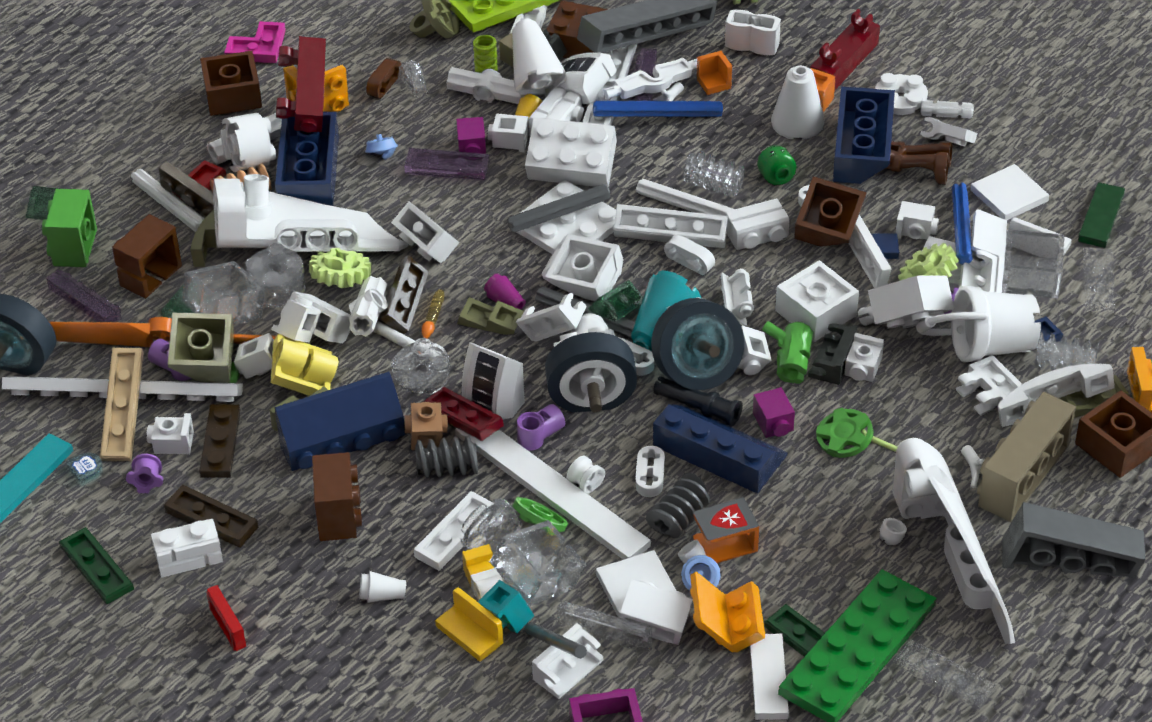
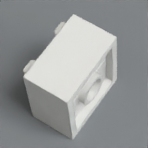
(817, 299)

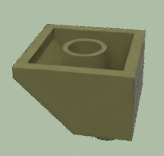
(202, 346)

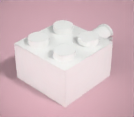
(908, 301)

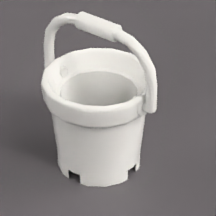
(987, 323)

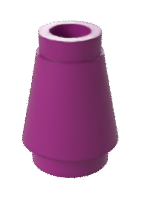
(501, 289)

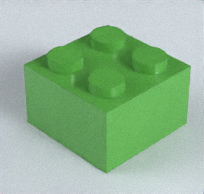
(70, 227)

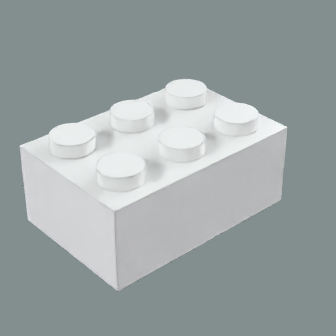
(570, 152)

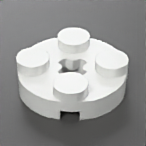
(911, 86)

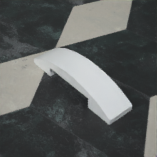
(1059, 383)

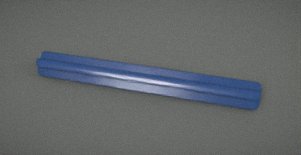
(657, 108)
(962, 223)

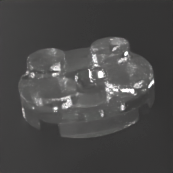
(421, 353)
(500, 518)

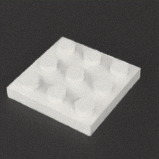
(590, 222)

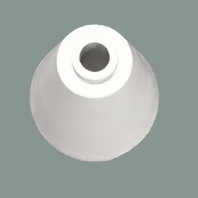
(534, 60)
(798, 106)

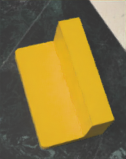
(471, 626)

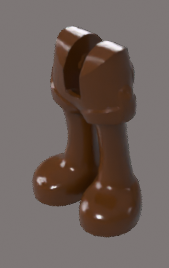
(929, 156)

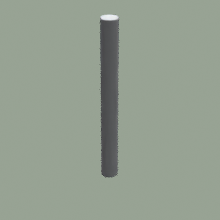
(555, 640)

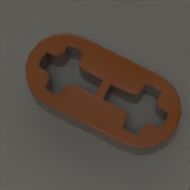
(383, 78)

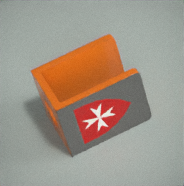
(727, 530)

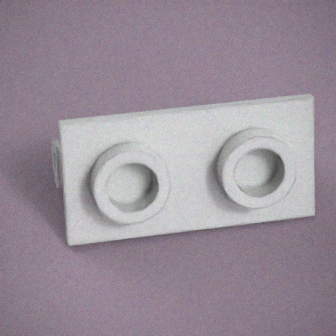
(737, 296)

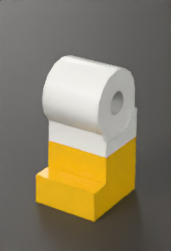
(479, 570)

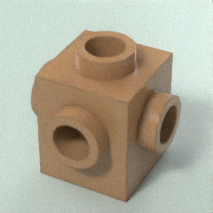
(425, 423)

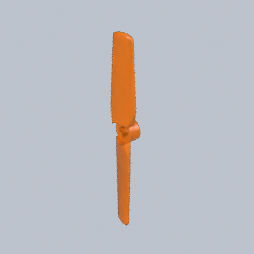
(123, 333)

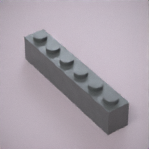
(643, 22)

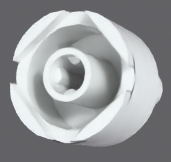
(247, 141)

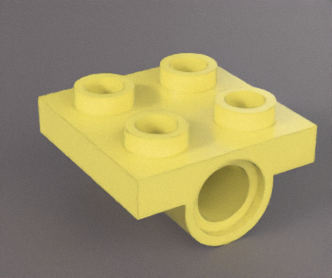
(301, 365)

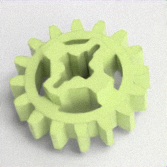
(930, 262)
(339, 268)

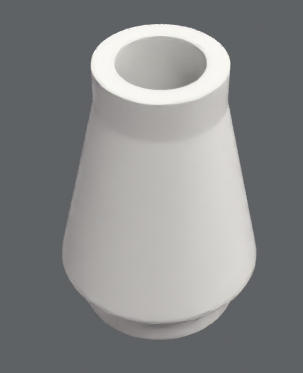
(379, 587)

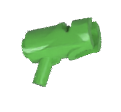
(794, 351)

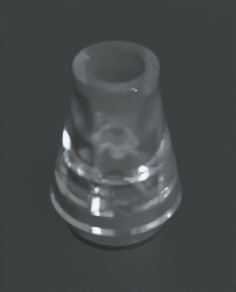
(413, 77)

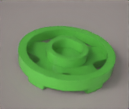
(843, 429)
(535, 513)

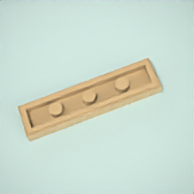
(121, 404)

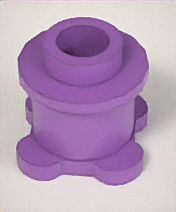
(145, 473)

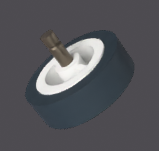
(591, 372)

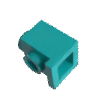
(507, 606)

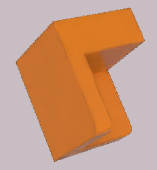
(714, 72)
(826, 86)

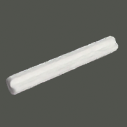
(679, 198)
(167, 199)

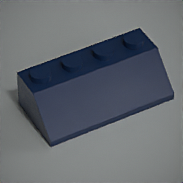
(863, 133)
(340, 420)
(716, 447)

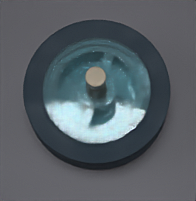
(24, 336)
(697, 343)

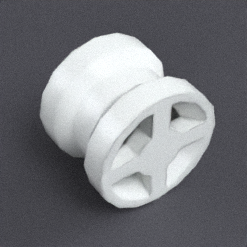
(585, 474)

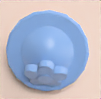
(382, 146)
(704, 566)

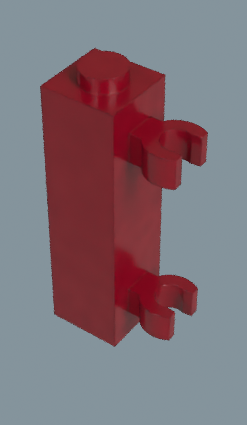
(848, 48)
(309, 84)

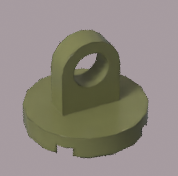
(435, 17)

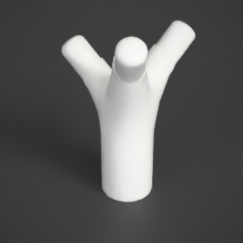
(671, 93)
(974, 462)

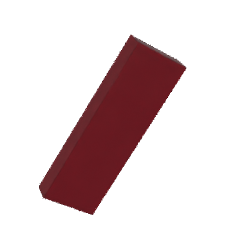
(466, 414)

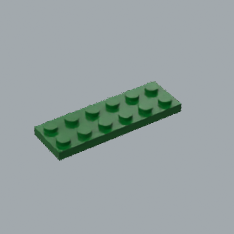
(857, 647)

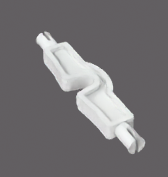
(641, 82)

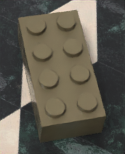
(1025, 455)

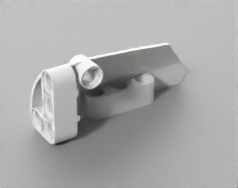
(259, 218)
(927, 490)

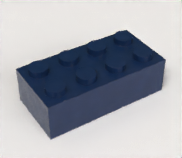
(308, 161)

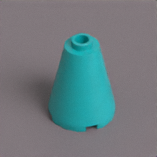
(661, 292)

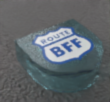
(85, 467)

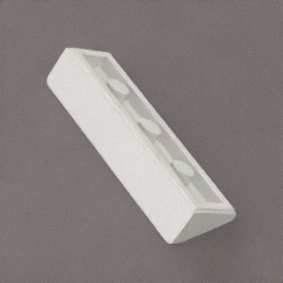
(664, 224)

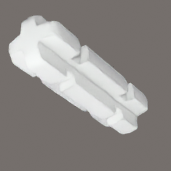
(947, 109)

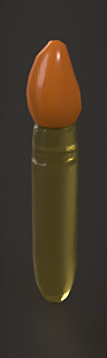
(433, 313)

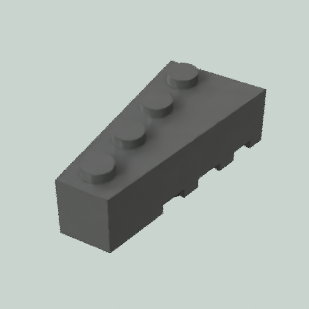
(1072, 542)

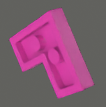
(264, 44)

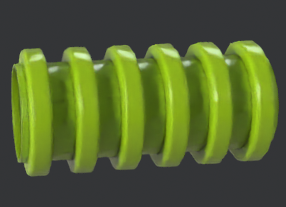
(485, 53)

